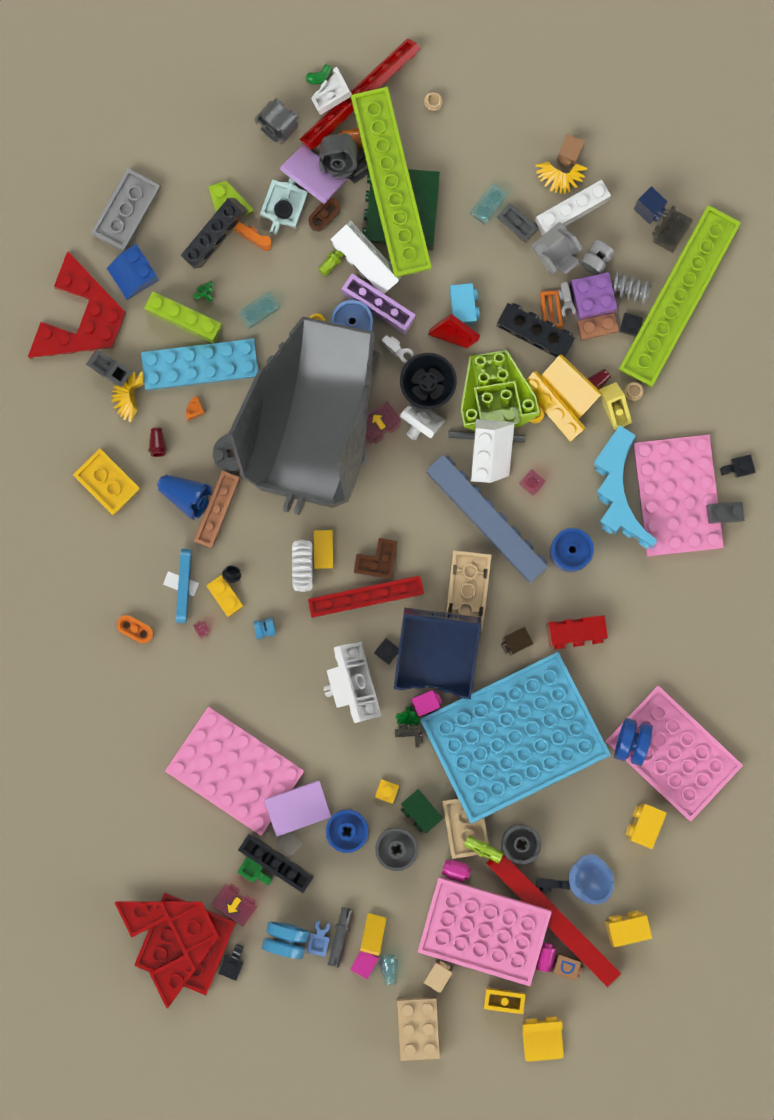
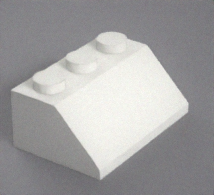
(491, 450)

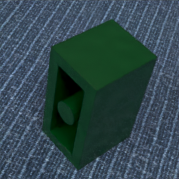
(421, 811)

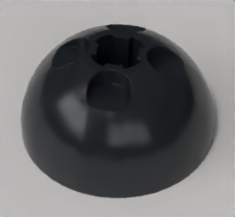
(428, 370)

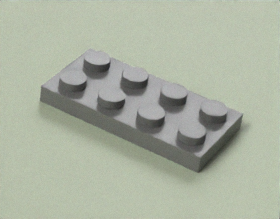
(125, 209)

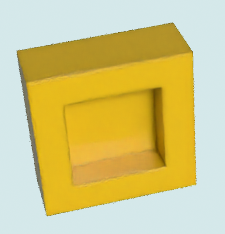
(387, 791)

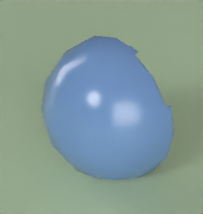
(591, 880)

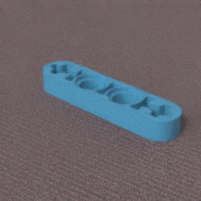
(183, 586)

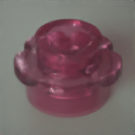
(201, 629)

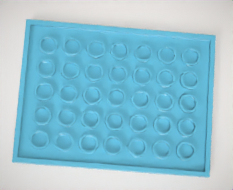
(515, 737)

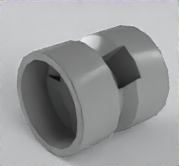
(594, 263)

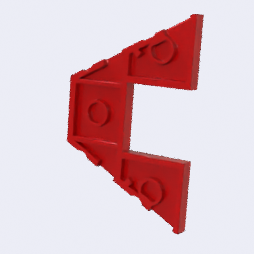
(98, 325)
(191, 929)

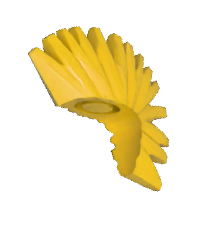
(560, 179)
(126, 396)

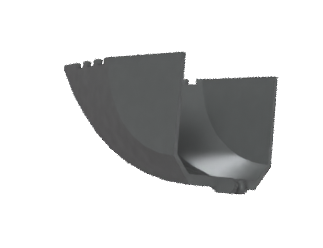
(308, 415)

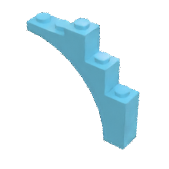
(619, 516)

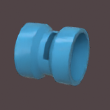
(260, 628)

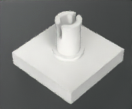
(422, 421)

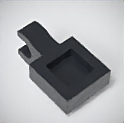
(740, 466)
(231, 964)

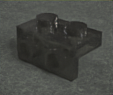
(671, 229)
(406, 731)

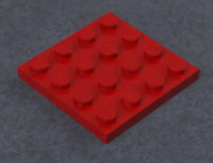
(162, 947)

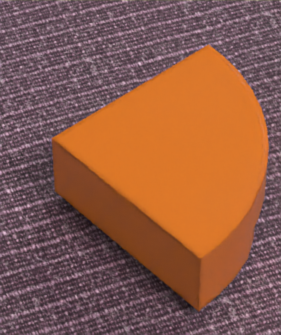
(194, 409)

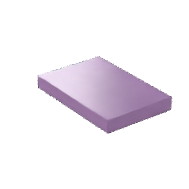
(305, 170)
(297, 808)

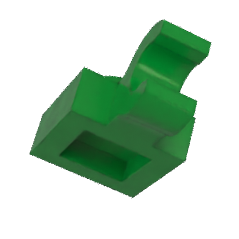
(253, 871)

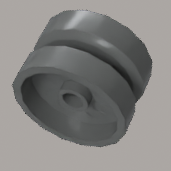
(402, 859)

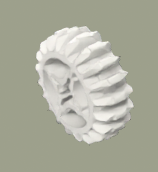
(302, 565)

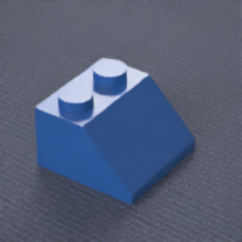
(132, 272)

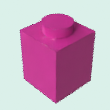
(426, 702)
(364, 964)

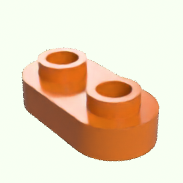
(135, 629)

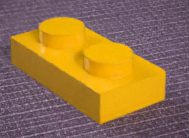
(224, 596)

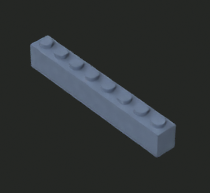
(486, 519)

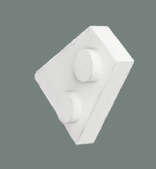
(331, 92)

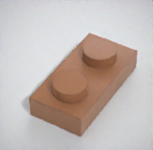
(597, 326)

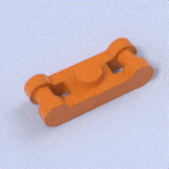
(251, 235)

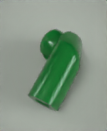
(319, 77)

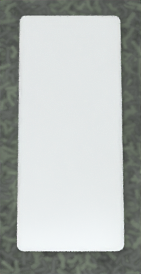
(172, 581)

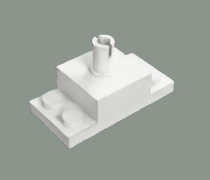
(352, 683)

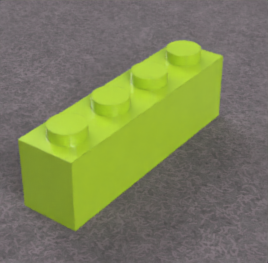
(183, 317)

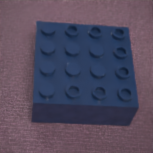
(437, 651)

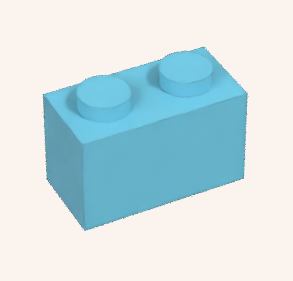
(463, 303)

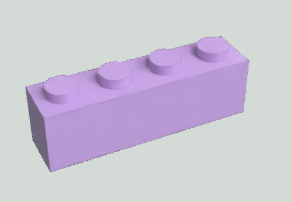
(379, 304)

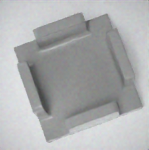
(557, 249)

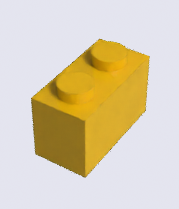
(504, 1000)

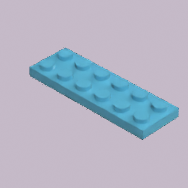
(199, 364)

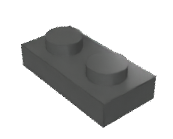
(517, 222)
(725, 512)

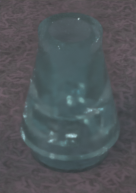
(388, 967)

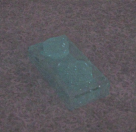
(488, 203)
(259, 310)

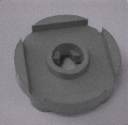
(221, 456)

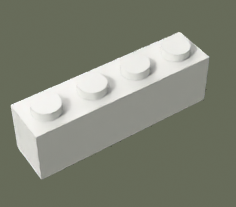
(574, 207)
(365, 257)

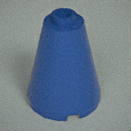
(185, 494)

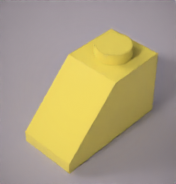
(615, 405)

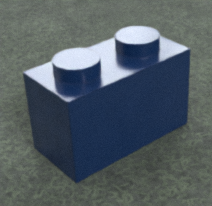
(651, 206)

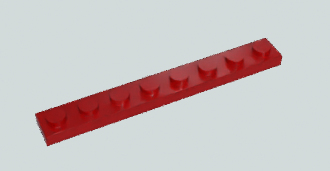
(373, 81)

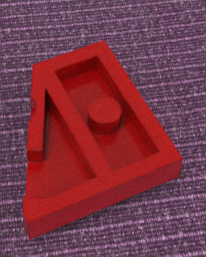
(454, 332)

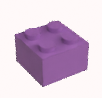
(593, 296)

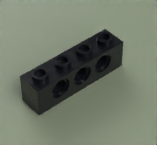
(214, 233)
(524, 332)
(276, 863)

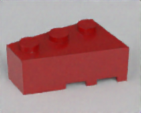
(576, 632)

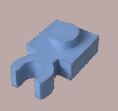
(319, 942)

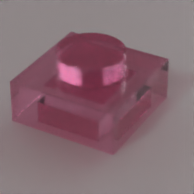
(532, 482)

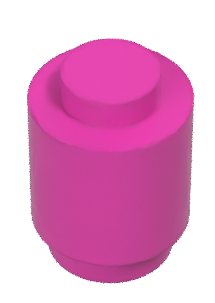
(456, 870)
(546, 957)

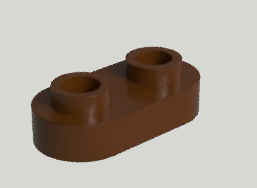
(322, 213)

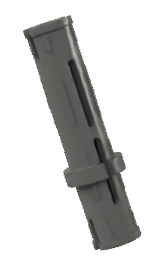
(340, 937)

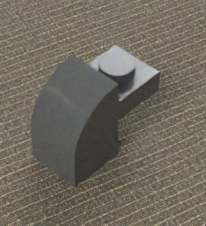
(108, 368)

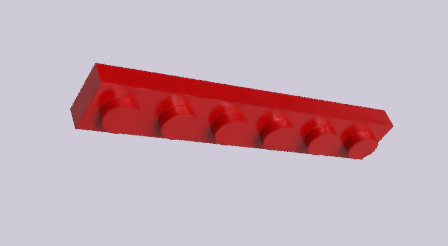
(365, 596)

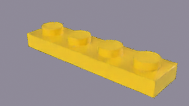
(555, 407)

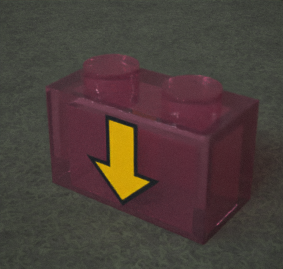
(380, 422)
(235, 904)

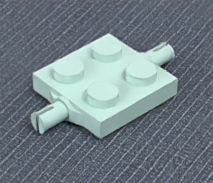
(283, 191)

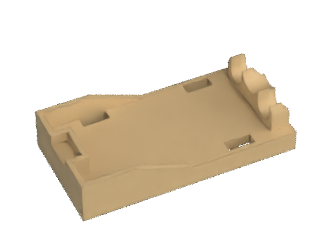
(468, 587)

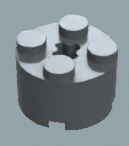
(277, 121)
(338, 155)
(531, 847)

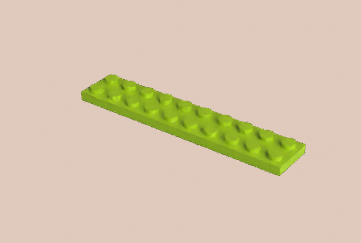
(391, 182)
(679, 296)

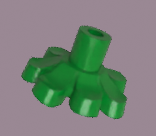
(204, 291)
(408, 717)

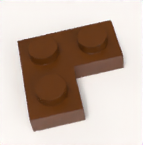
(382, 564)

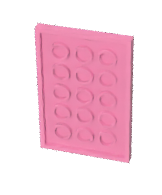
(674, 489)
(682, 756)
(233, 769)
(484, 931)

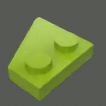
(222, 191)

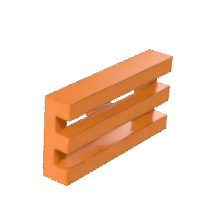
(558, 306)

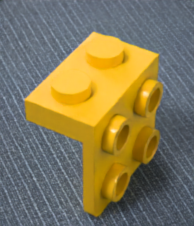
(542, 1039)

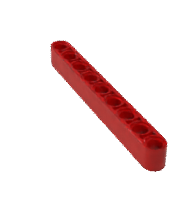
(558, 922)

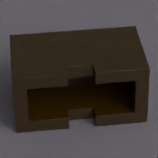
(516, 641)

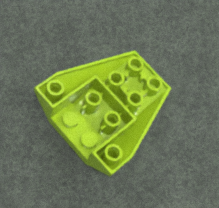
(496, 391)

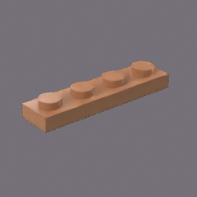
(216, 509)

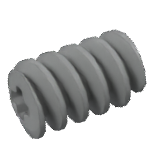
(631, 288)

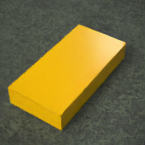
(323, 549)
(373, 934)

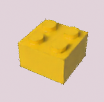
(645, 825)
(628, 928)

